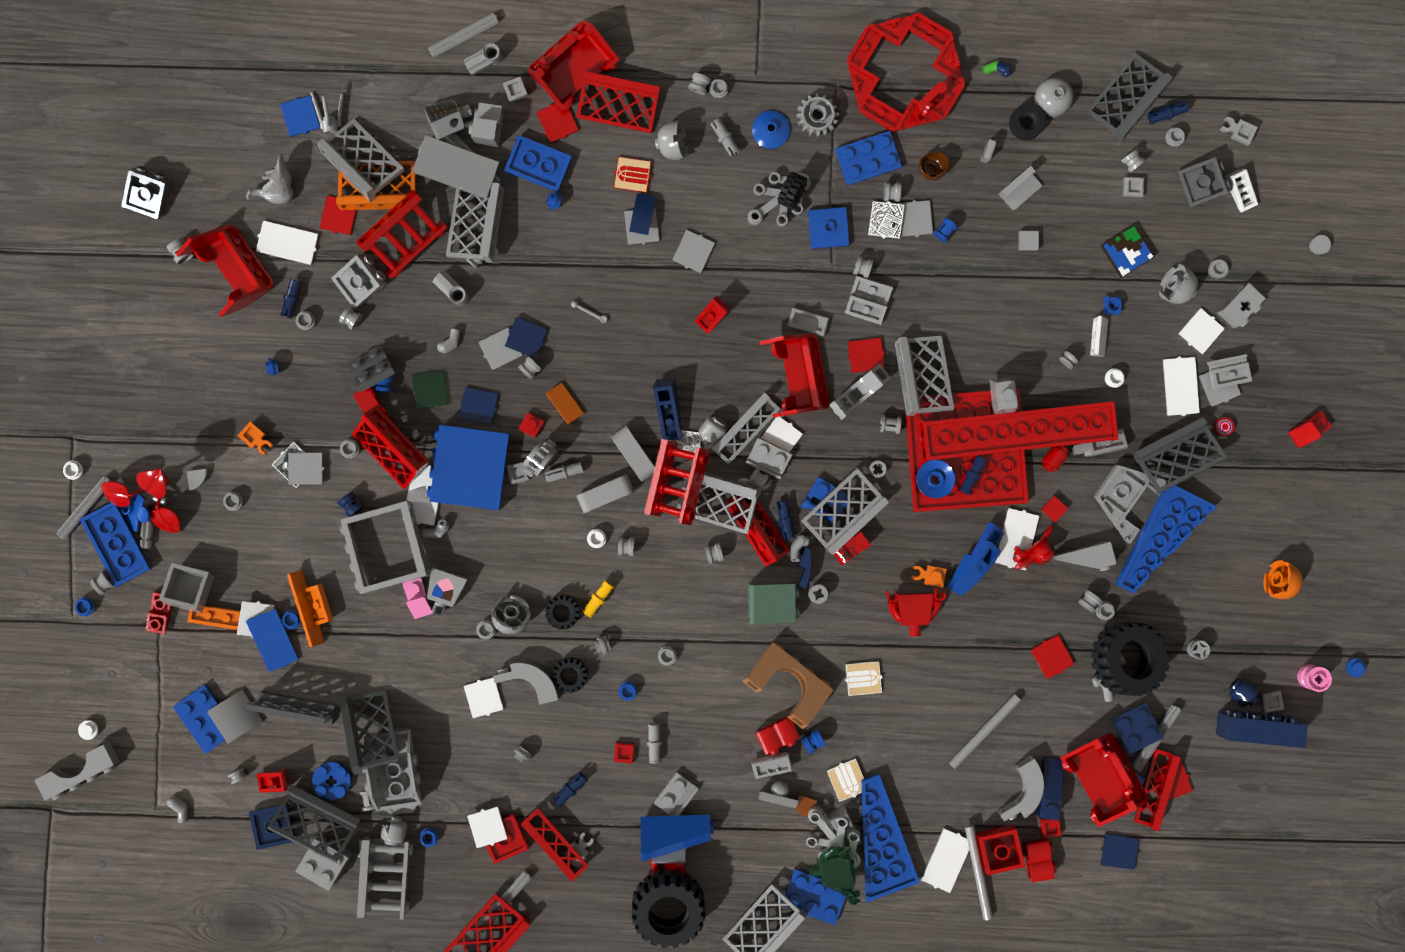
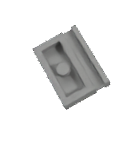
(1229, 371)
(769, 458)
(676, 795)

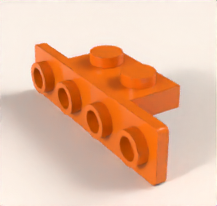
(311, 605)

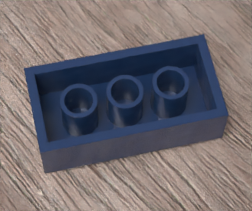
(1261, 728)

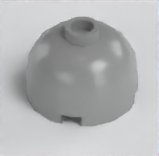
(1054, 97)
(671, 141)
(1178, 285)
(510, 614)

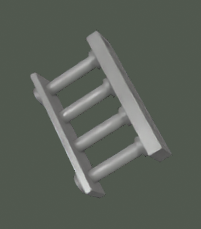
(367, 866)

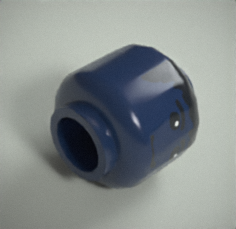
(1244, 692)

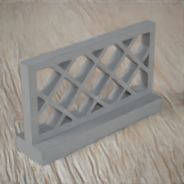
(345, 166)
(491, 225)
(908, 373)
(728, 486)
(856, 523)
(780, 935)

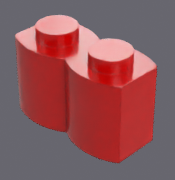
(777, 735)
(1038, 860)

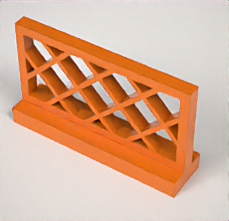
(382, 201)

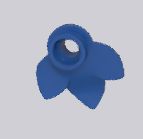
(136, 512)

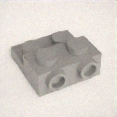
(359, 280)

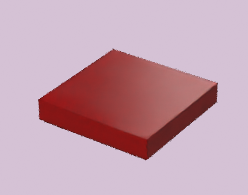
(513, 845)

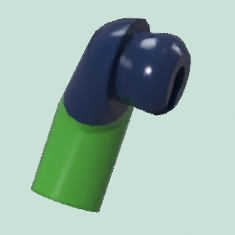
(999, 66)

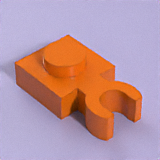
(253, 436)
(932, 575)

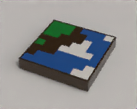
(1127, 251)

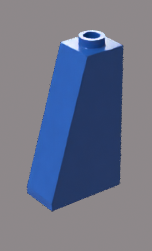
(673, 833)

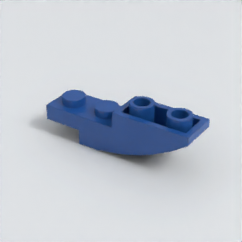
(977, 564)

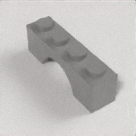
(97, 760)

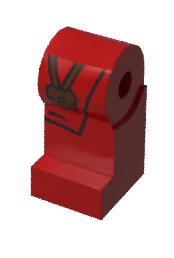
(852, 548)

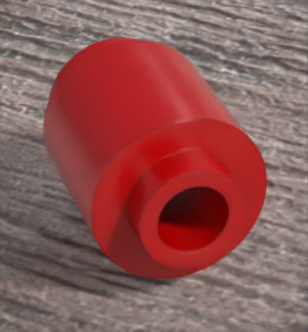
(1054, 458)

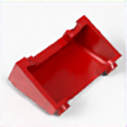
(563, 65)
(1106, 779)

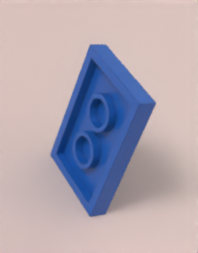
(868, 158)
(538, 163)
(194, 715)
(813, 897)

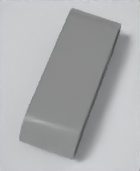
(633, 453)
(605, 493)

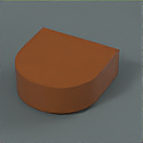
(805, 804)

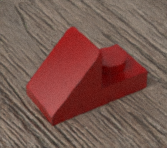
(712, 314)
(1310, 429)
(273, 781)

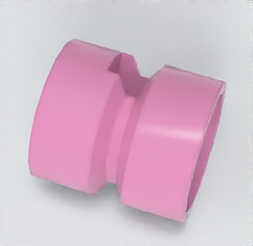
(1314, 677)

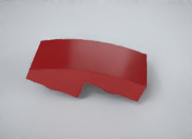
(159, 615)

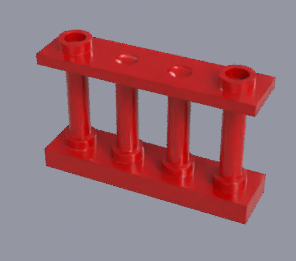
(383, 229)
(661, 477)

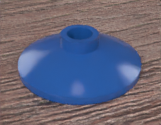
(767, 138)
(945, 479)

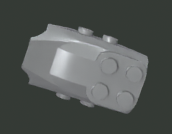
(395, 784)

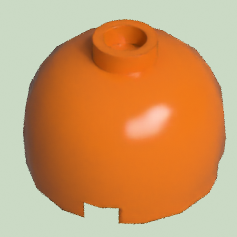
(1283, 580)

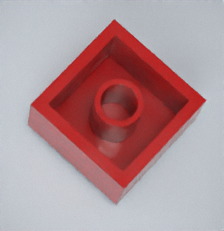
(1000, 849)

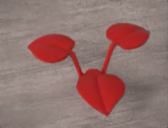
(155, 484)

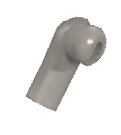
(450, 344)
(149, 500)
(439, 530)
(797, 545)
(1108, 696)

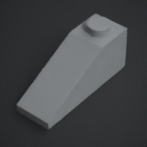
(1094, 556)

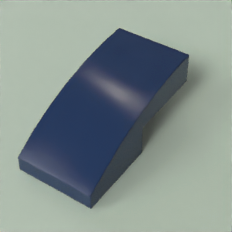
(642, 214)
(805, 561)

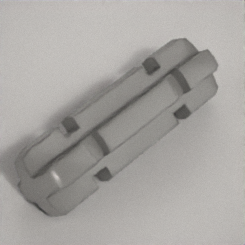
(146, 534)

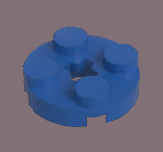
(323, 788)

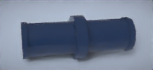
(1167, 112)
(291, 298)
(973, 475)
(785, 520)
(570, 789)

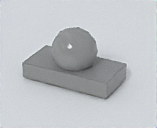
(778, 795)

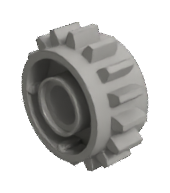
(821, 105)
(540, 458)

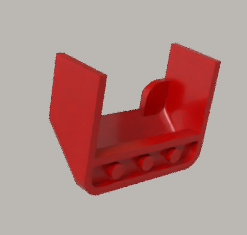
(235, 261)
(803, 373)

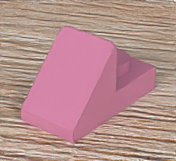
(417, 598)

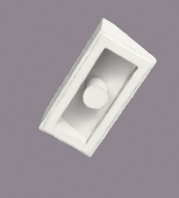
(1099, 336)

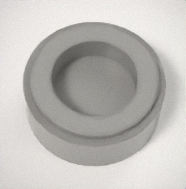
(1320, 244)
(1218, 269)

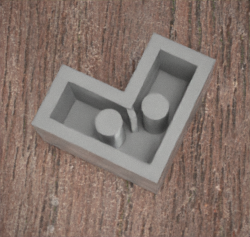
(487, 125)

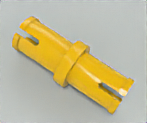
(598, 599)

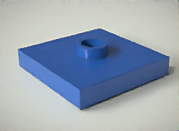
(828, 228)

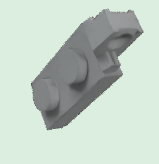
(1102, 447)

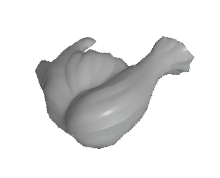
(278, 187)

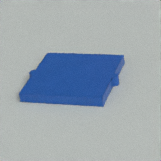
(300, 116)

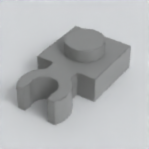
(1241, 132)
(580, 848)

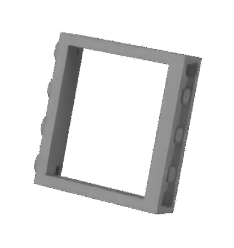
(414, 539)

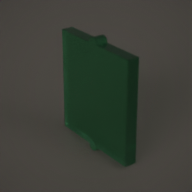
(430, 390)

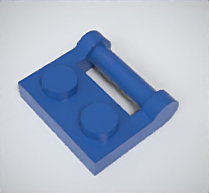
(820, 490)

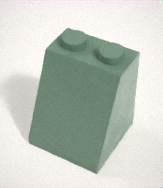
(772, 603)

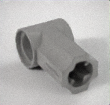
(481, 60)
(450, 288)

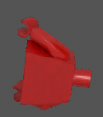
(915, 609)

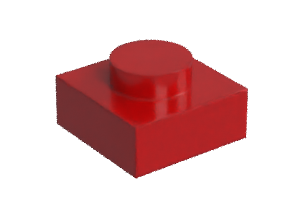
(531, 425)

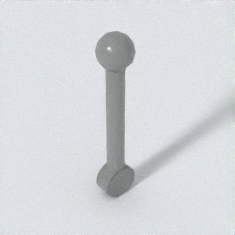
(603, 319)

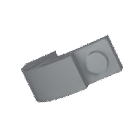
(860, 391)
(533, 673)
(1031, 792)

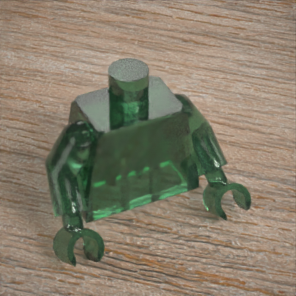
(837, 871)

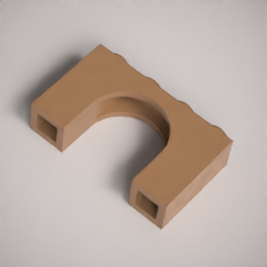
(813, 690)

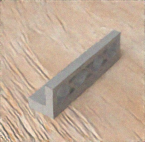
(740, 423)

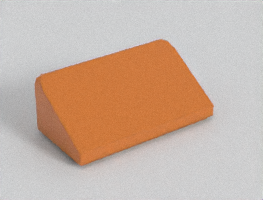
(564, 403)

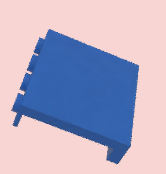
(468, 467)

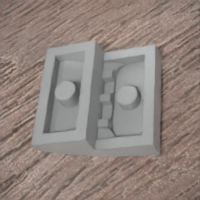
(868, 299)
(233, 717)

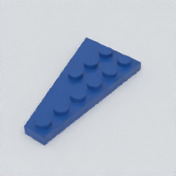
(1165, 530)
(885, 852)

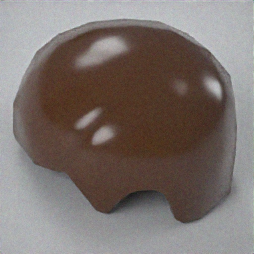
(934, 165)

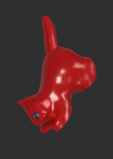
(1039, 552)

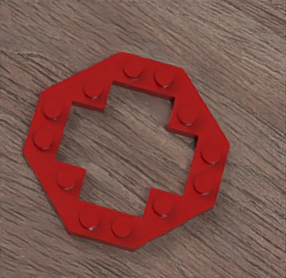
(894, 32)

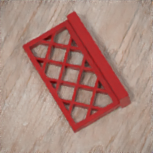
(625, 86)
(395, 441)
(503, 943)

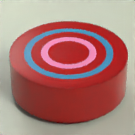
(1223, 426)

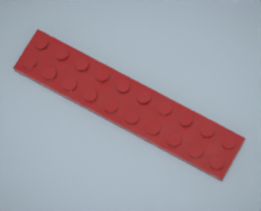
(1020, 430)

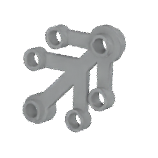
(774, 202)
(833, 838)

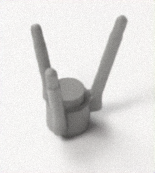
(328, 122)

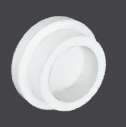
(1114, 378)
(73, 470)
(596, 538)
(88, 730)

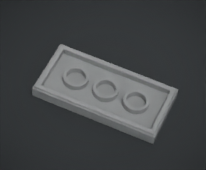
(455, 167)

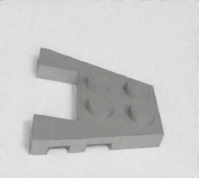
(1120, 493)

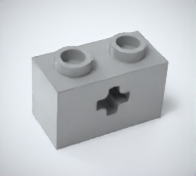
(1231, 310)

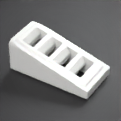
(1245, 180)

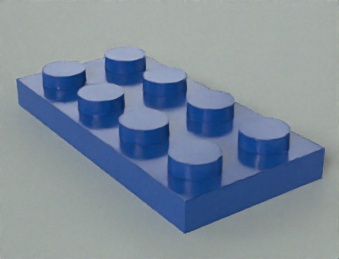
(115, 544)

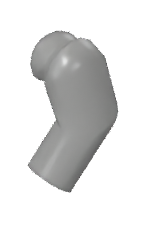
(180, 807)

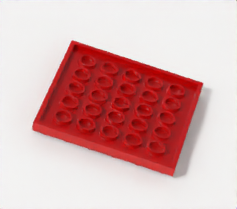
(1002, 478)

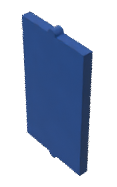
(272, 640)

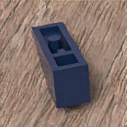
(668, 408)
(1052, 794)

